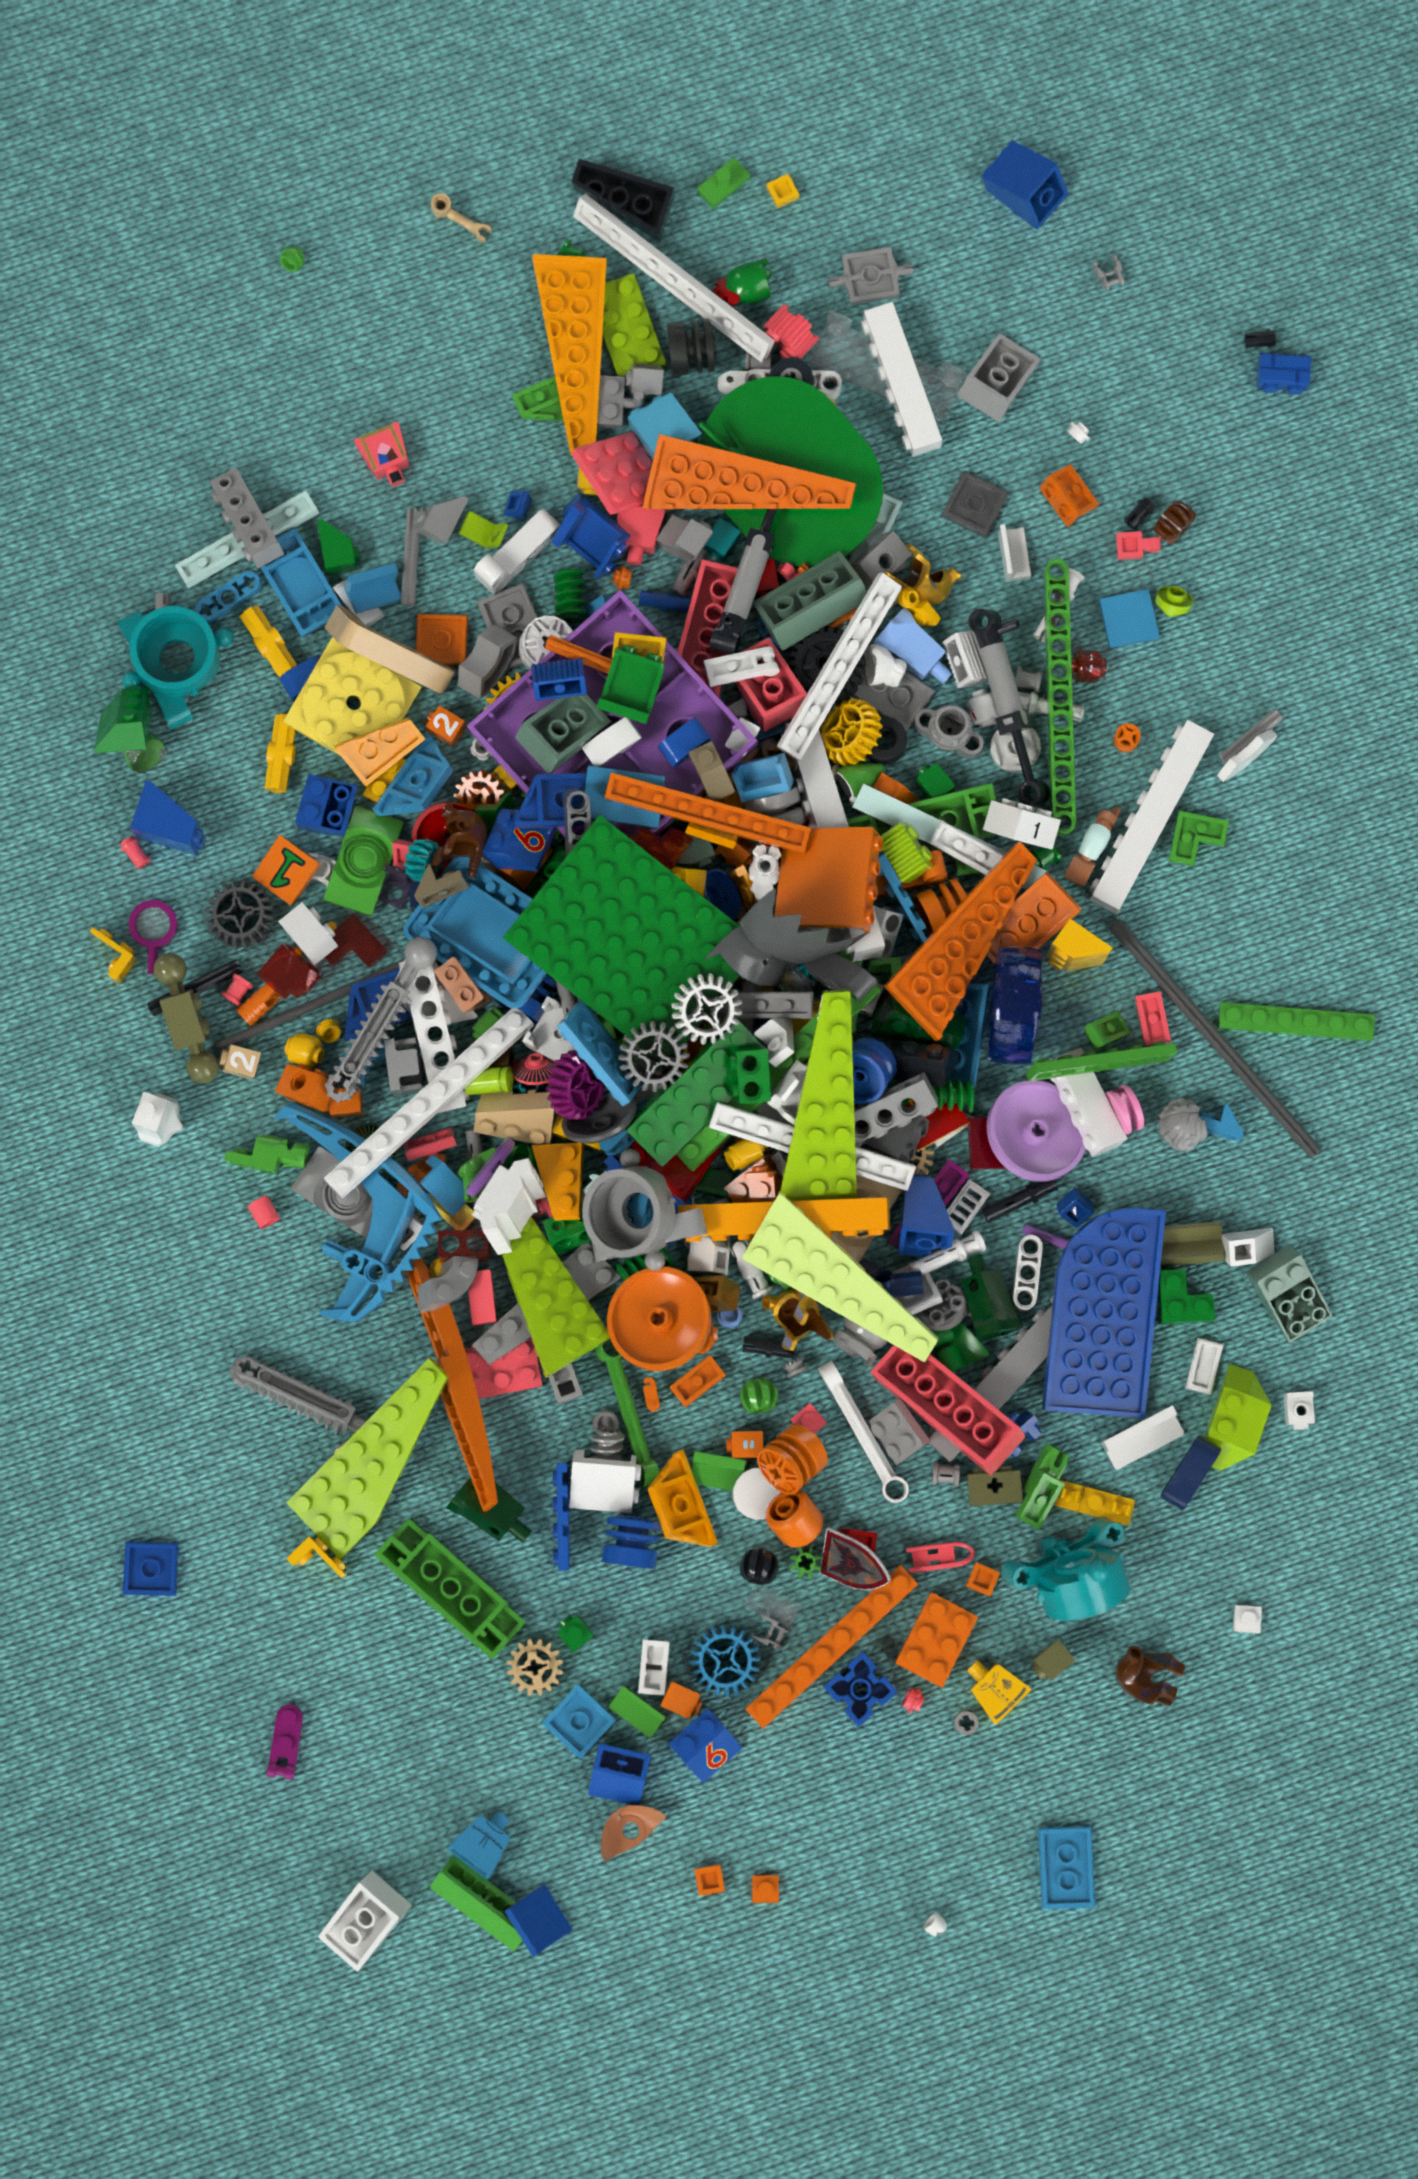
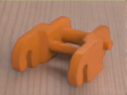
(651, 1394)

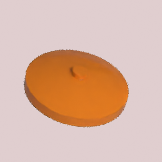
(659, 1319)

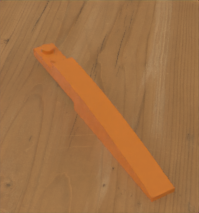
(459, 1391)

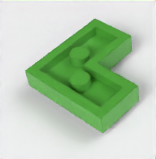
(1191, 831)

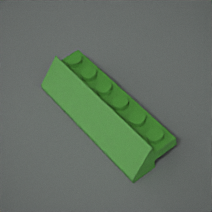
(961, 809)
(450, 1588)

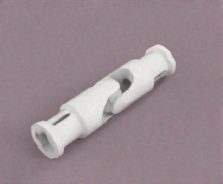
(748, 1271)

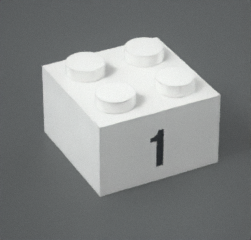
(1022, 823)

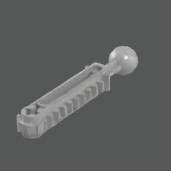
(419, 954)
(295, 1395)

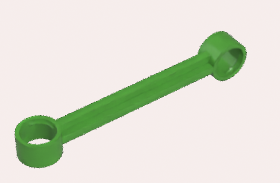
(649, 1467)

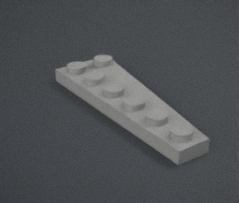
(511, 1329)

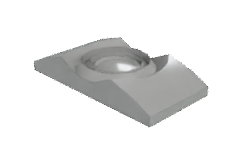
(352, 1210)

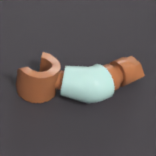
(1092, 846)

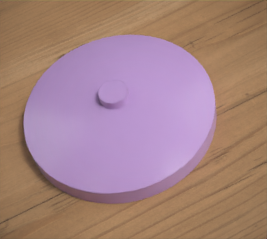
(1034, 1132)

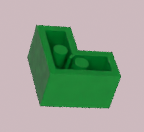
(1177, 1306)

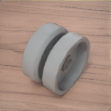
(776, 805)

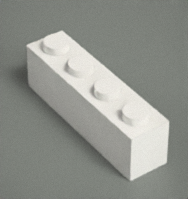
(1090, 1110)

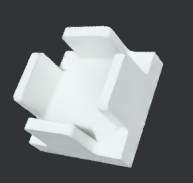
(787, 1092)

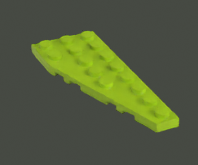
(358, 1480)

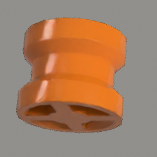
(1128, 733)

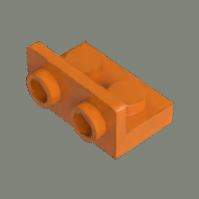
(1068, 495)

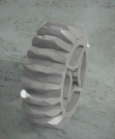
(675, 1062)

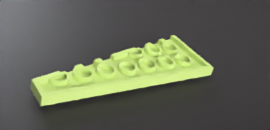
(812, 1263)

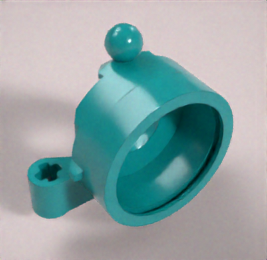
(147, 641)
(1077, 1576)

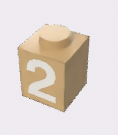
(239, 1061)

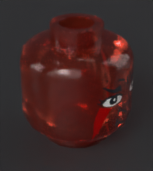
(1088, 666)

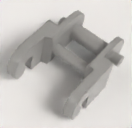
(1101, 276)
(773, 1625)

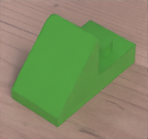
(1106, 1031)

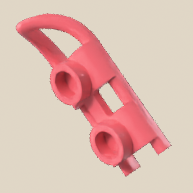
(945, 1556)

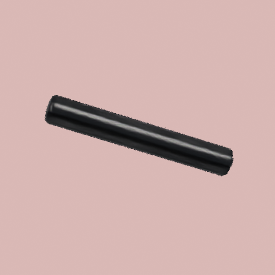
(202, 983)

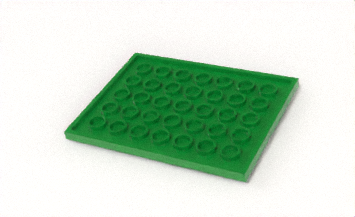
(623, 934)

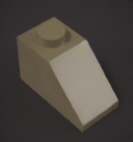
(711, 772)

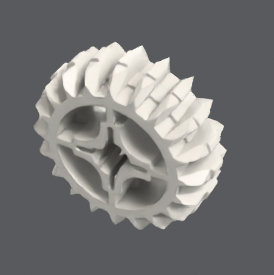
(717, 1003)

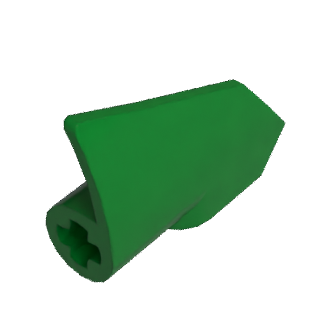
(958, 1347)

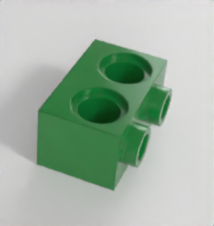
(758, 1073)
(566, 1234)

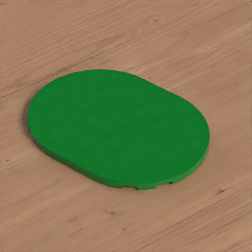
(804, 429)

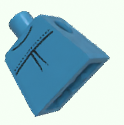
(482, 1844)

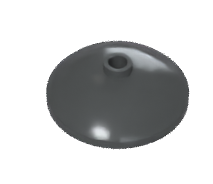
(603, 1124)

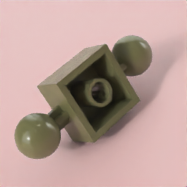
(184, 1018)

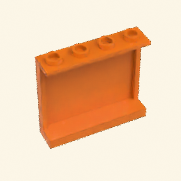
(832, 879)

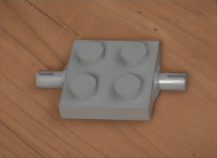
(870, 276)

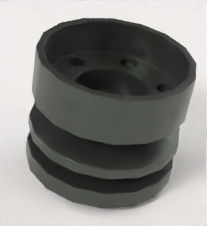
(691, 347)

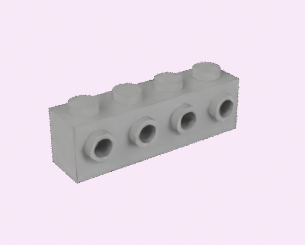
(246, 517)

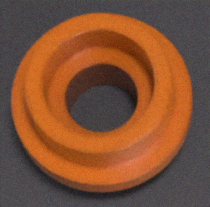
(621, 577)

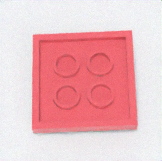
(616, 470)

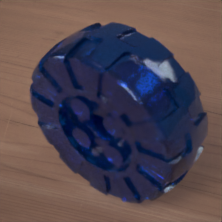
(1015, 1005)

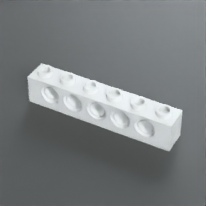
(424, 1023)

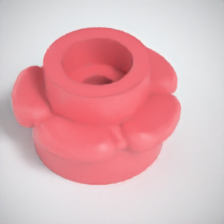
(913, 1700)

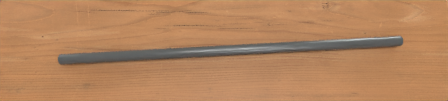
(297, 1011)

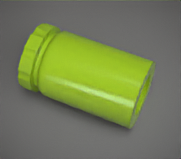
(492, 1081)

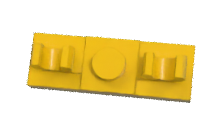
(1095, 1503)

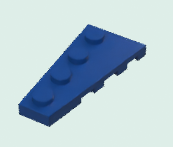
(561, 1529)

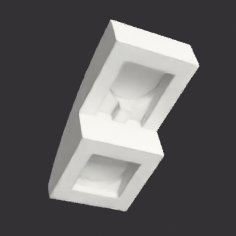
(611, 742)

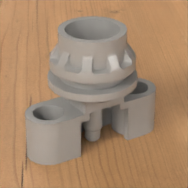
(950, 730)

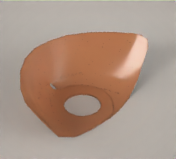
(613, 1840)

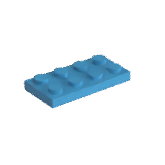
(598, 1050)

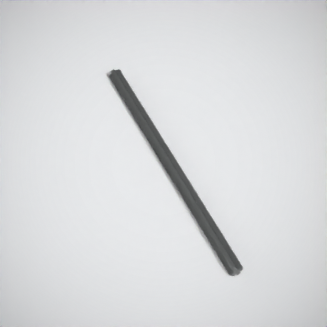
(1215, 1038)

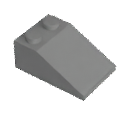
(998, 377)

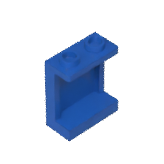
(592, 536)

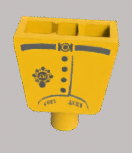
(996, 1690)

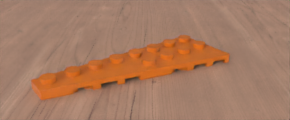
(713, 478)
(943, 966)

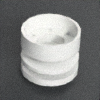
(531, 643)

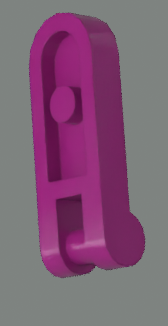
(286, 1741)

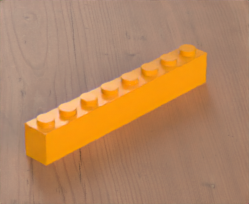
(831, 1215)

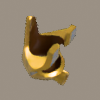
(930, 587)
(797, 1316)

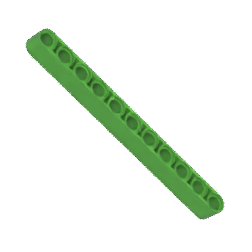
(1062, 685)

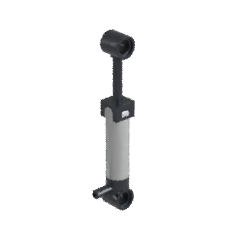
(758, 549)
(1010, 712)

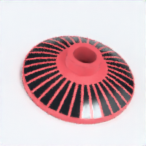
(532, 1069)

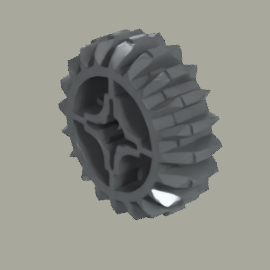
(228, 915)

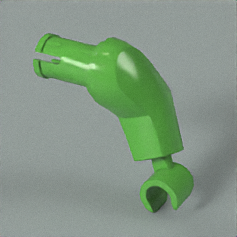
(473, 1166)

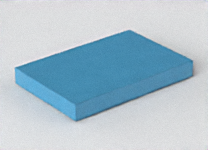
(615, 812)
(1066, 1867)

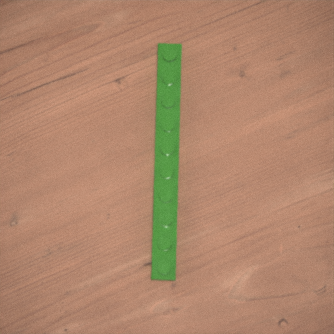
(709, 1139)

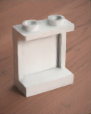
(603, 1483)

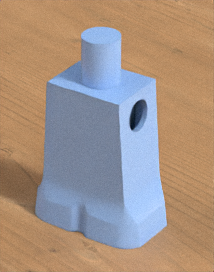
(913, 645)

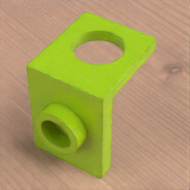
(482, 531)

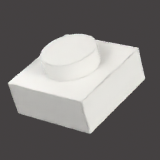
(1247, 1619)

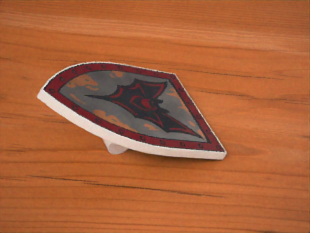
(851, 1563)

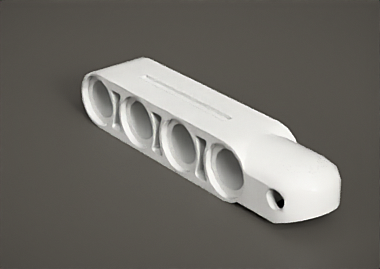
(741, 377)

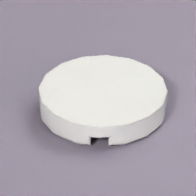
(1005, 754)
(753, 1494)

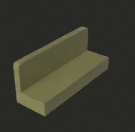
(1192, 1244)

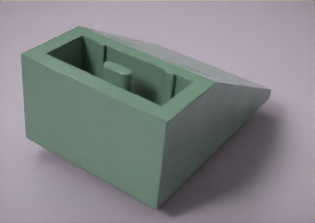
(1289, 1293)

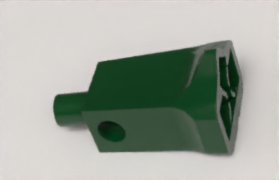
(989, 1301)
(495, 1521)

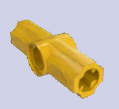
(267, 640)
(280, 756)

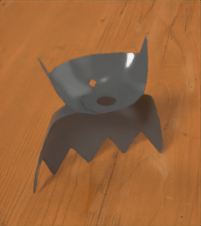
(773, 940)

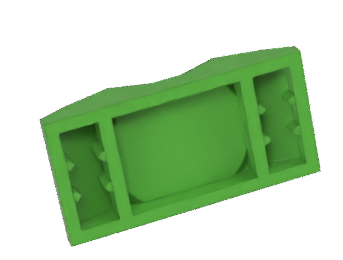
(361, 861)

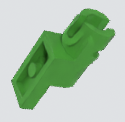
(269, 1154)
(1042, 1486)

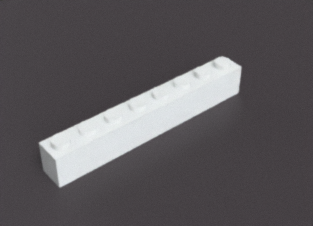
(1151, 817)

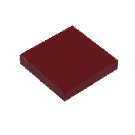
(980, 1152)

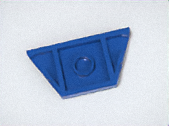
(545, 801)
(360, 1001)

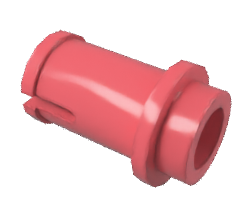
(134, 852)

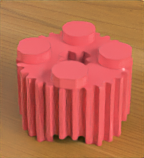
(790, 333)

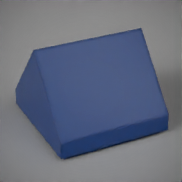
(518, 505)

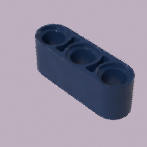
(1190, 1472)

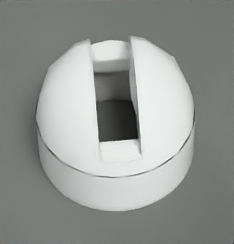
(935, 1925)

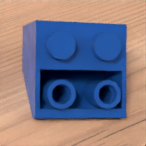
(326, 806)
(619, 1774)

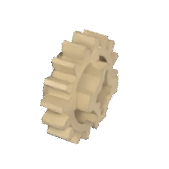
(532, 1654)

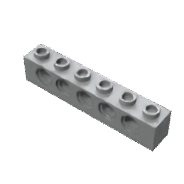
(916, 1088)

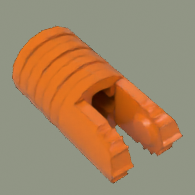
(258, 1004)

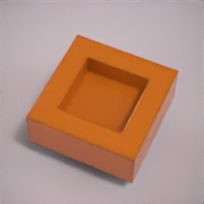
(982, 1579)
(709, 1880)
(765, 1888)

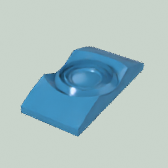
(300, 584)

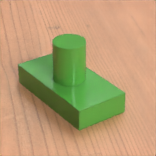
(723, 183)

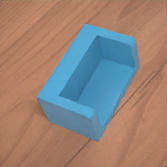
(762, 777)

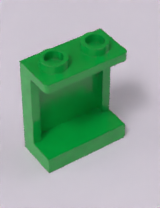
(632, 684)

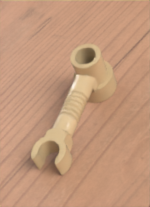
(443, 200)

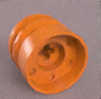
(935, 909)
(792, 1459)

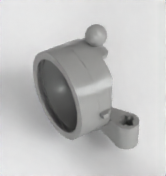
(608, 1222)

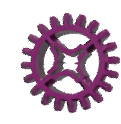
(574, 1087)

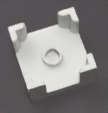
(546, 1036)

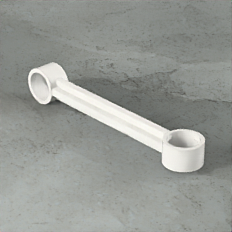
(860, 1428)

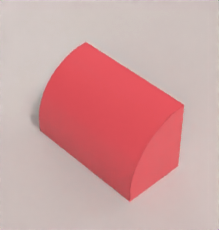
(482, 1299)

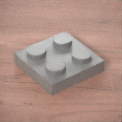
(898, 1431)

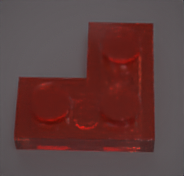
(667, 849)
(355, 937)

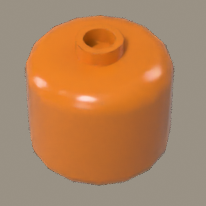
(794, 1519)

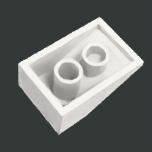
(364, 1920)

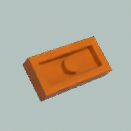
(697, 1381)

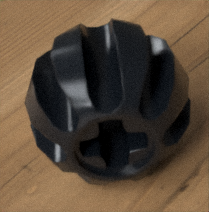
(759, 1566)

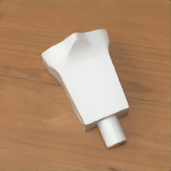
(157, 1118)

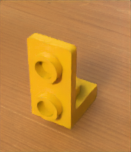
(119, 966)
(303, 1554)

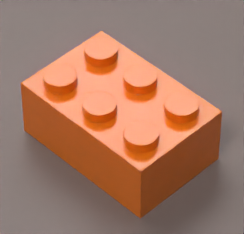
(936, 1639)

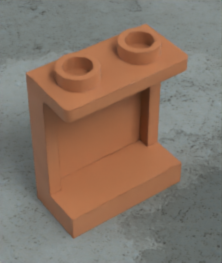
(461, 986)

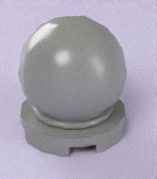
(858, 1341)

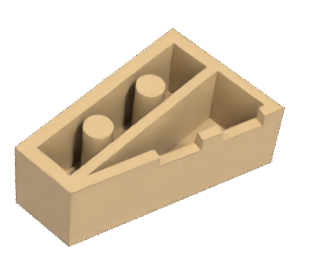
(516, 1116)

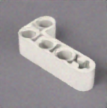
(517, 553)

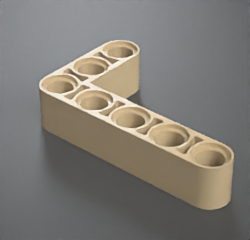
(358, 637)

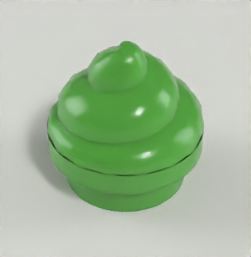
(292, 258)

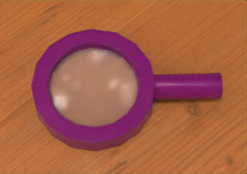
(153, 927)

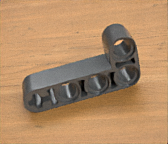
(840, 974)

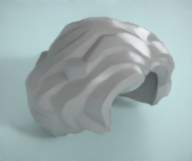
(1181, 1125)

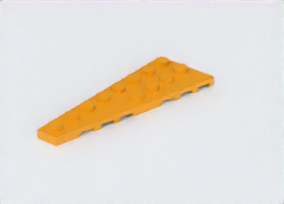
(573, 316)

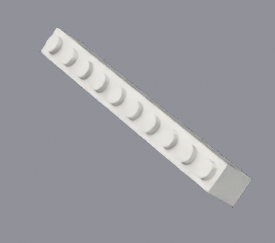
(825, 810)

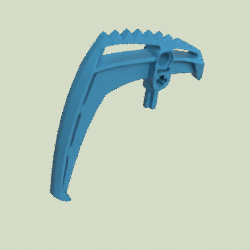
(388, 1226)

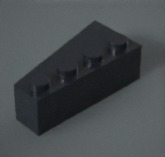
(629, 197)

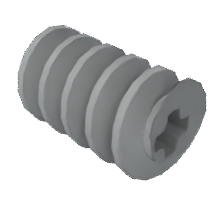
(608, 1444)

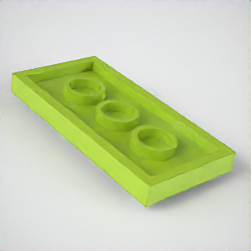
(628, 327)

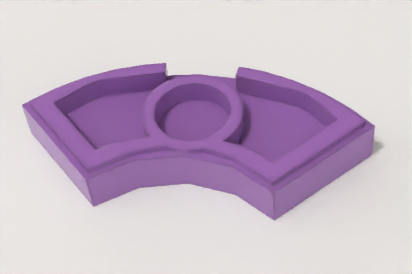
(490, 1167)

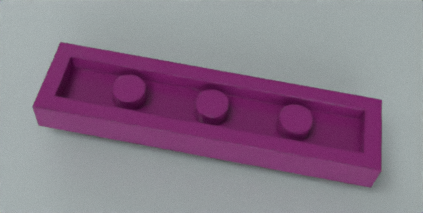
(948, 1183)

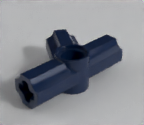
(895, 1284)

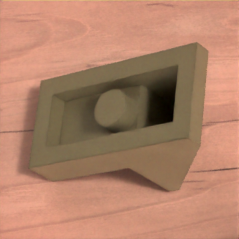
(434, 889)

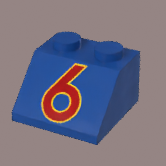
(516, 847)
(705, 1745)

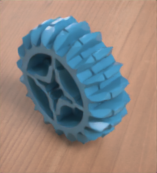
(712, 1680)

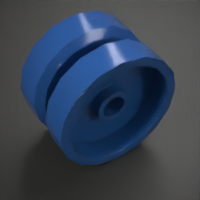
(872, 1069)

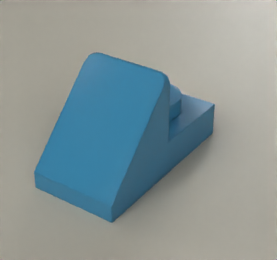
(1226, 1125)

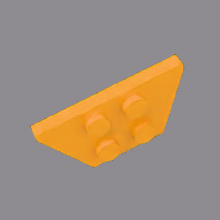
(680, 1503)

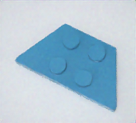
(416, 781)

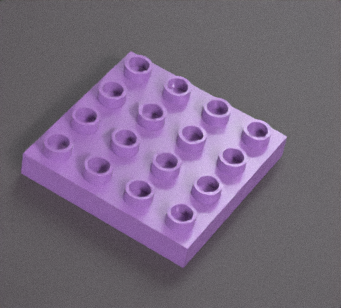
(678, 700)

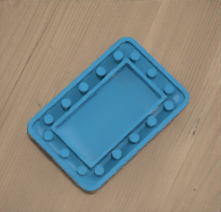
(472, 931)

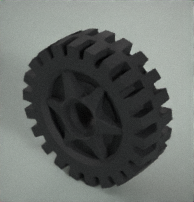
(812, 655)

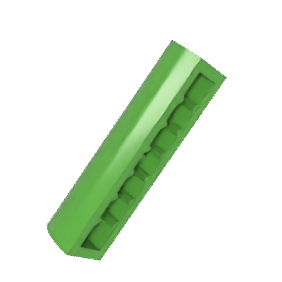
(477, 1900)

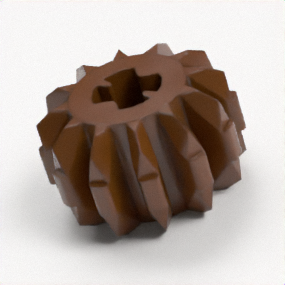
(1174, 522)

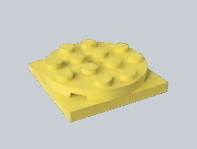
(340, 673)

